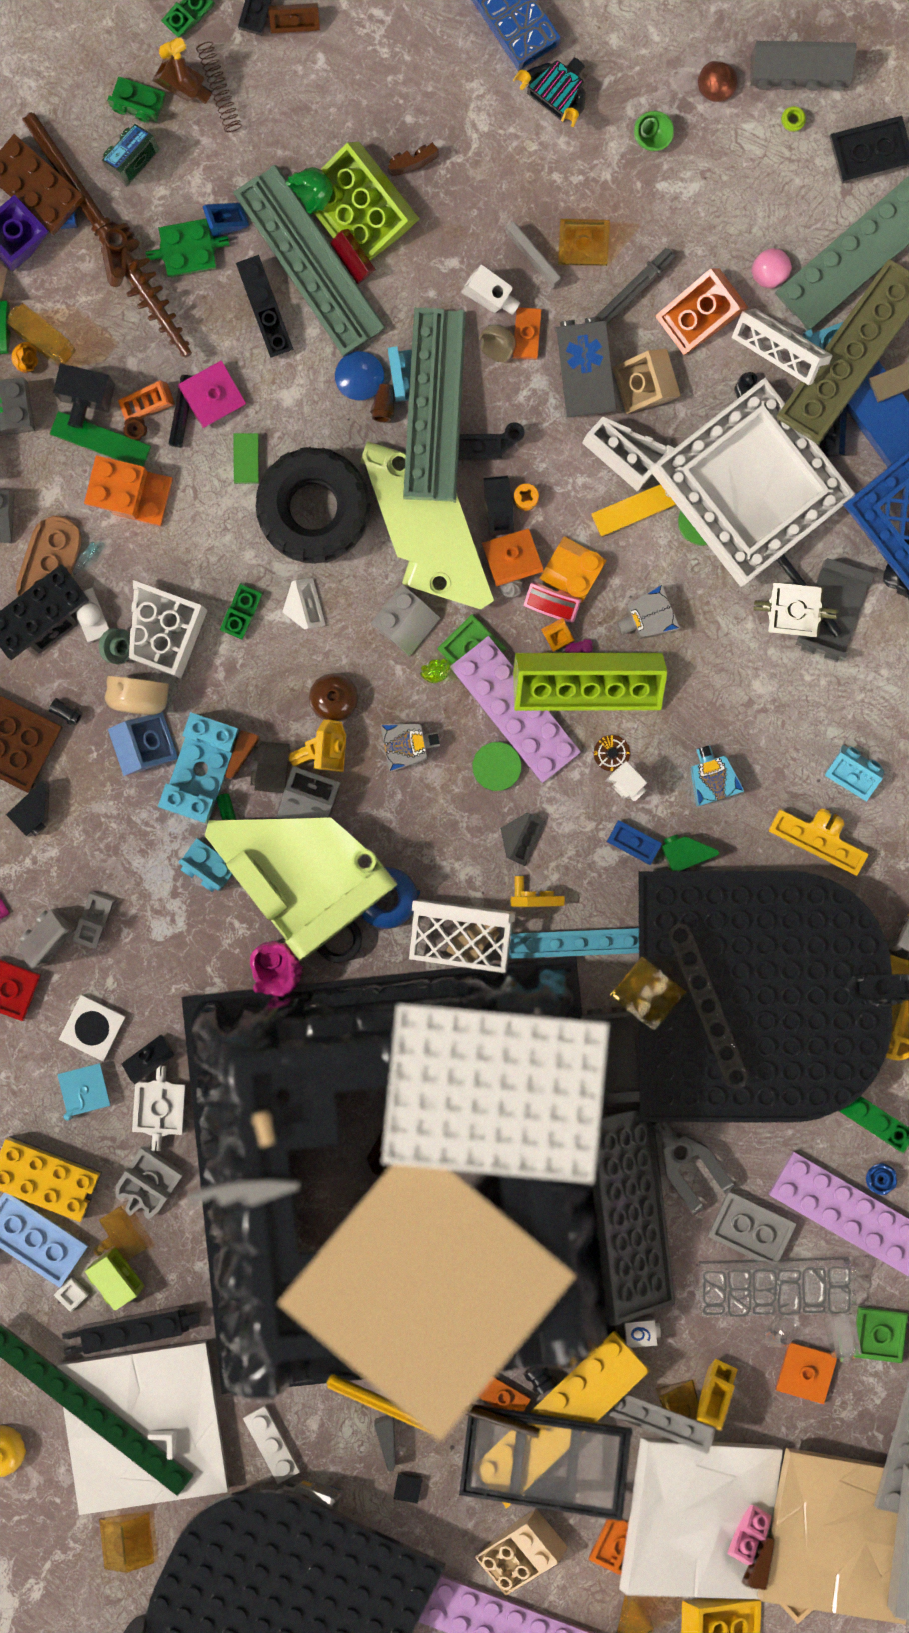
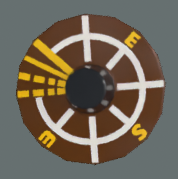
(611, 752)

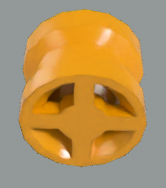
(524, 501)

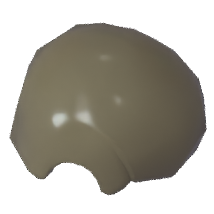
(497, 343)

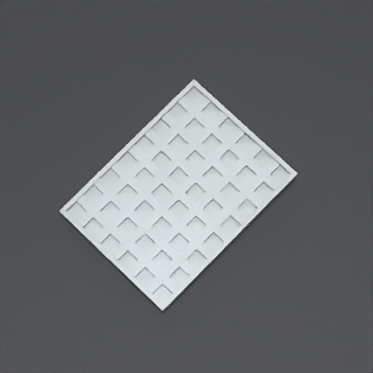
(495, 1093)

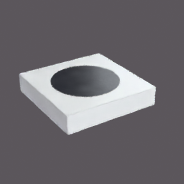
(92, 1028)

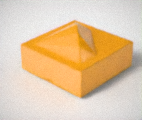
(557, 634)

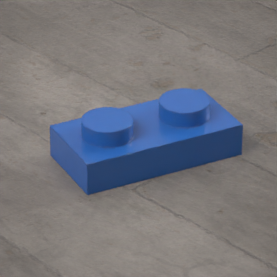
(634, 842)

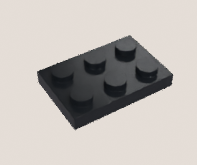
(871, 149)

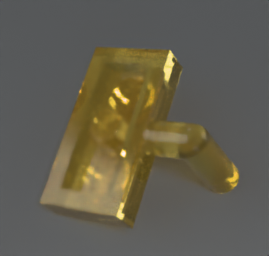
(121, 1234)

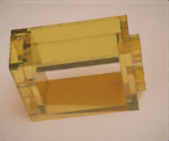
(40, 335)

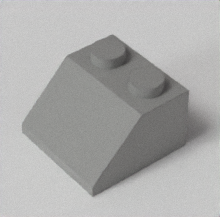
(405, 620)

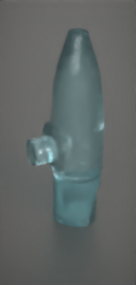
(85, 557)

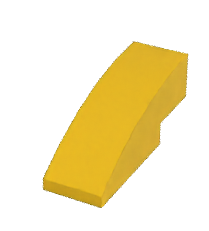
(716, 1393)

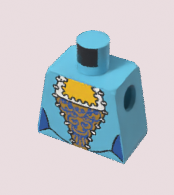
(713, 778)

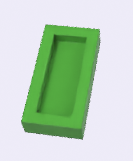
(246, 458)

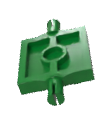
(187, 248)

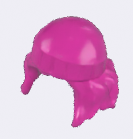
(275, 969)

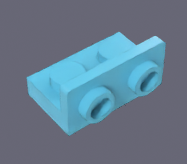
(400, 369)
(855, 772)
(205, 864)

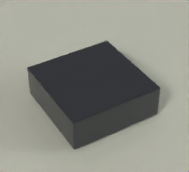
(407, 1488)

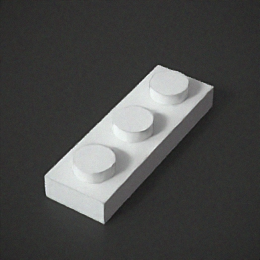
(271, 1444)

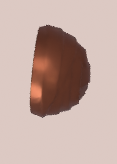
(717, 81)

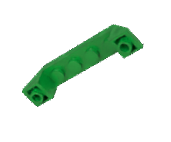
(878, 1123)

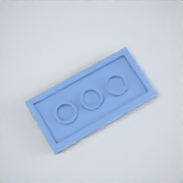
(38, 1240)

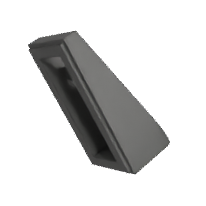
(386, 1435)

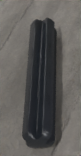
(179, 418)

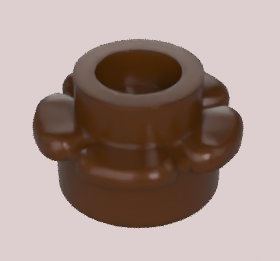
(139, 423)

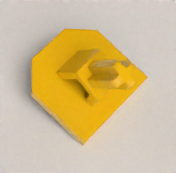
(325, 749)

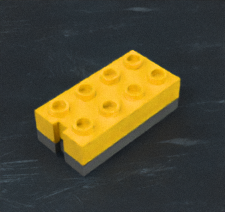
(46, 1178)

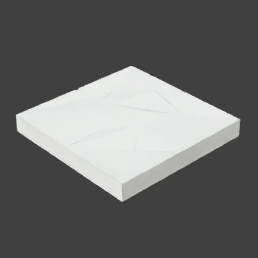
(751, 483)
(151, 1391)
(688, 1513)

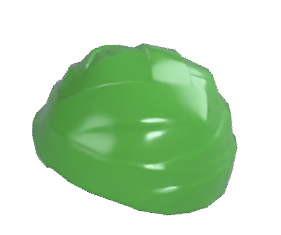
(653, 130)

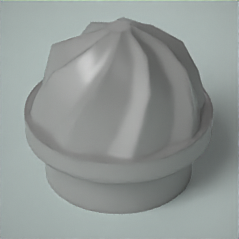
(512, 588)

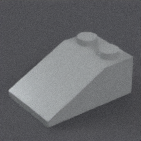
(45, 939)

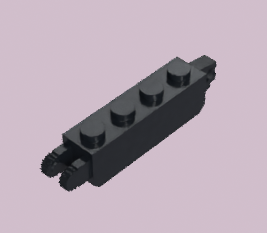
(131, 1330)

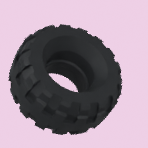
(305, 468)

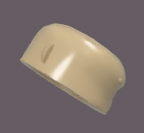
(136, 695)

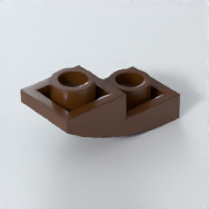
(405, 163)

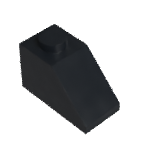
(32, 810)

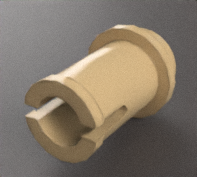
(264, 1128)

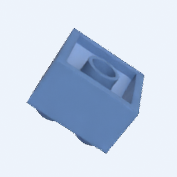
(142, 743)

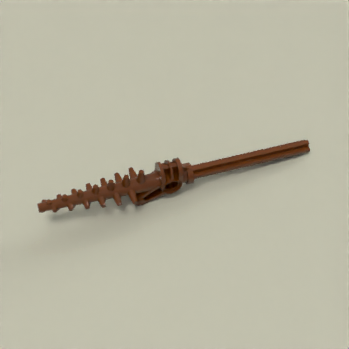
(117, 259)

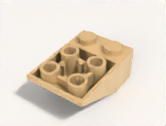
(522, 1552)

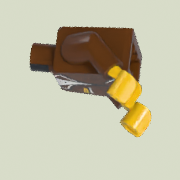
(177, 76)

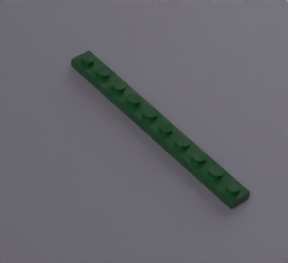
(92, 1412)

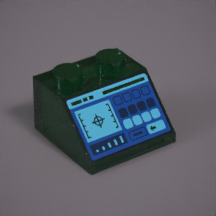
(130, 154)

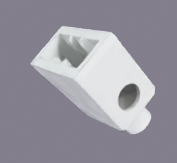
(480, 288)

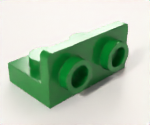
(136, 100)

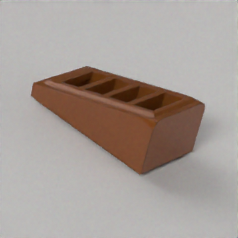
(243, 748)

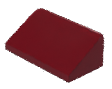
(352, 256)

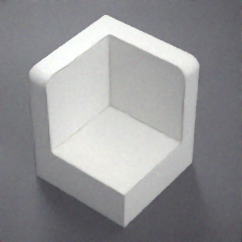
(170, 1436)

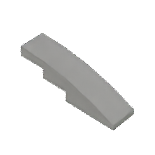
(252, 1189)

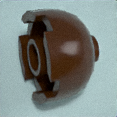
(344, 695)

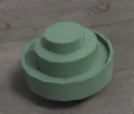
(115, 646)

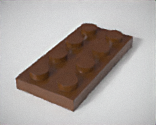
(37, 185)

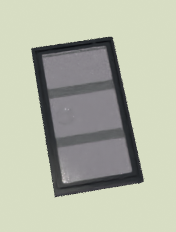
(568, 1469)

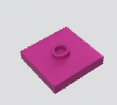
(212, 394)

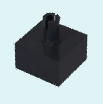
(84, 391)

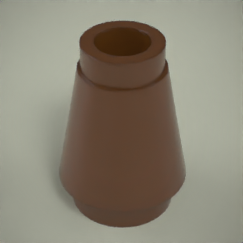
(383, 404)

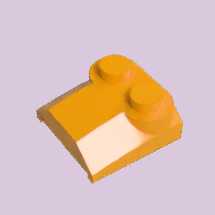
(573, 568)

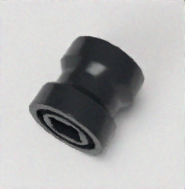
(540, 1379)

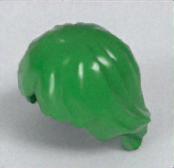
(312, 188)

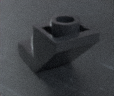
(499, 505)

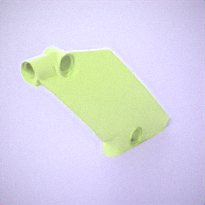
(427, 534)

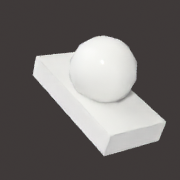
(92, 617)

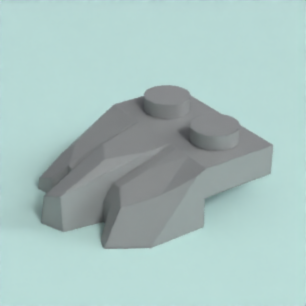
(147, 1182)

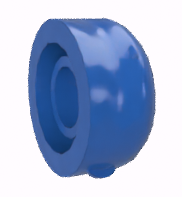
(402, 911)

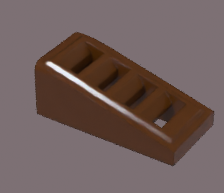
(758, 1572)

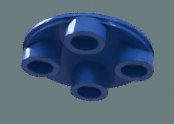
(359, 375)

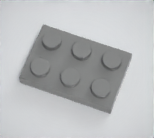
(751, 1228)

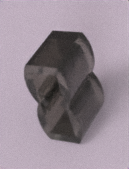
(271, 767)

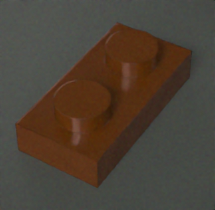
(294, 18)

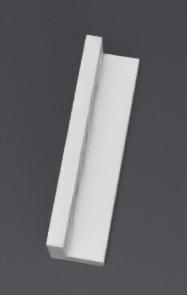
(786, 339)

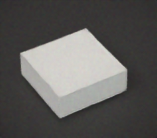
(71, 1294)

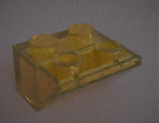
(648, 993)

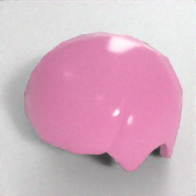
(771, 268)

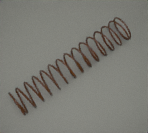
(225, 112)

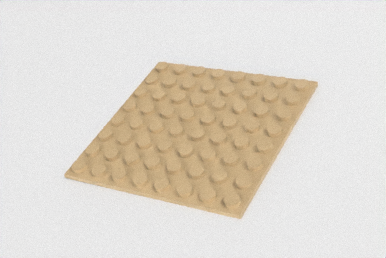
(426, 1292)

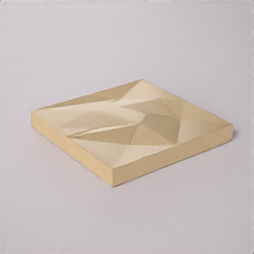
(830, 1537)

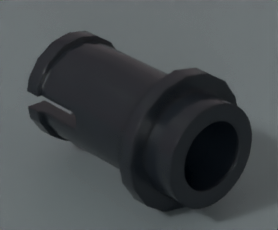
(68, 713)

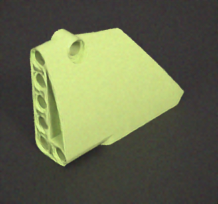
(301, 875)

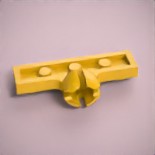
(820, 838)

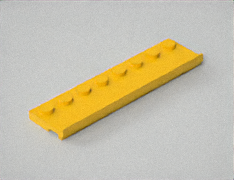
(595, 1383)

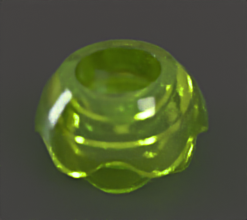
(435, 671)

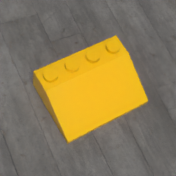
(721, 1615)

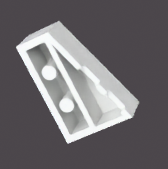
(625, 451)

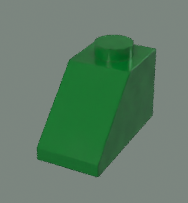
(685, 852)

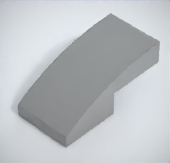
(93, 920)

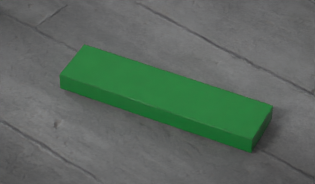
(101, 441)

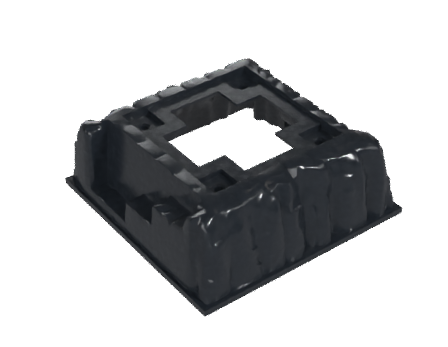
(331, 1042)

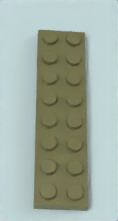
(855, 352)

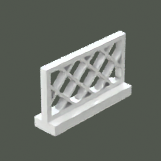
(463, 913)

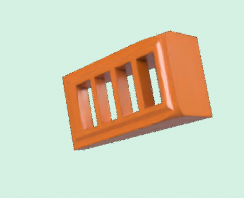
(165, 393)

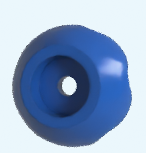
(889, 1179)

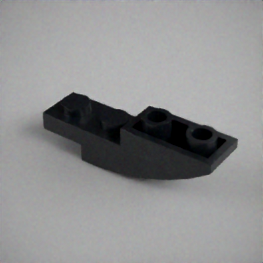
(264, 306)

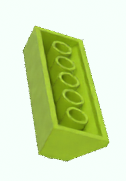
(588, 681)

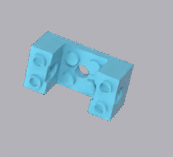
(207, 743)

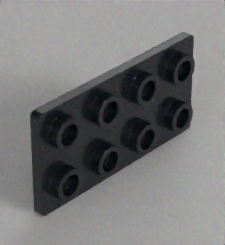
(41, 614)

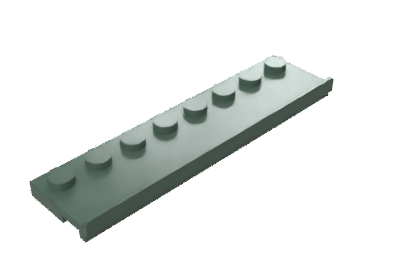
(849, 259)
(309, 260)
(434, 405)

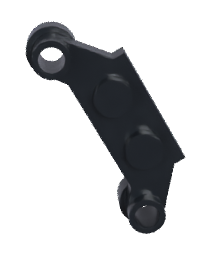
(489, 445)

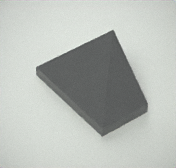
(521, 836)

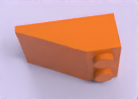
(701, 310)

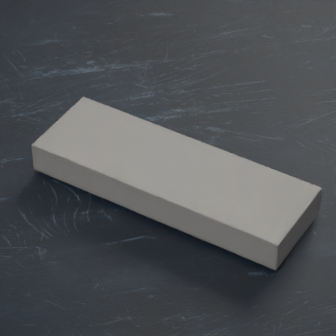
(533, 254)

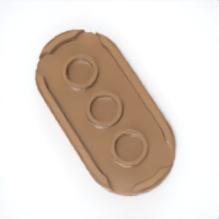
(51, 544)

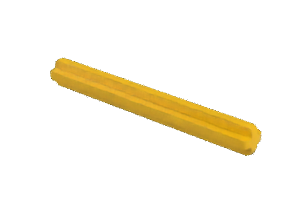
(369, 1398)

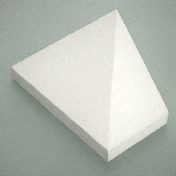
(303, 604)

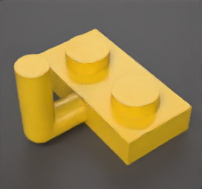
(529, 899)

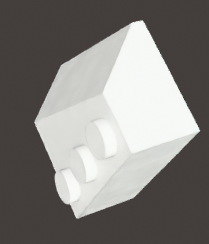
(163, 629)

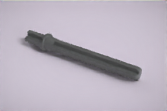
(636, 286)

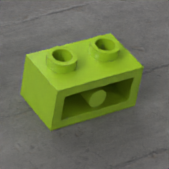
(114, 1279)

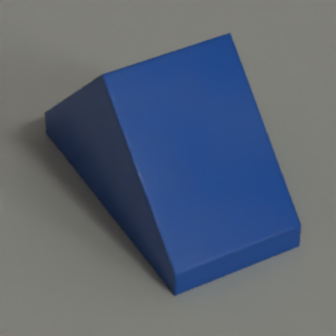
(225, 218)

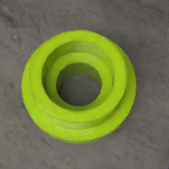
(796, 112)

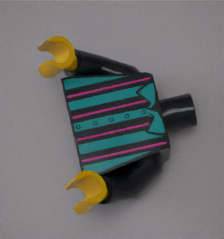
(556, 88)

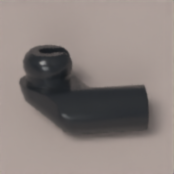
(745, 383)

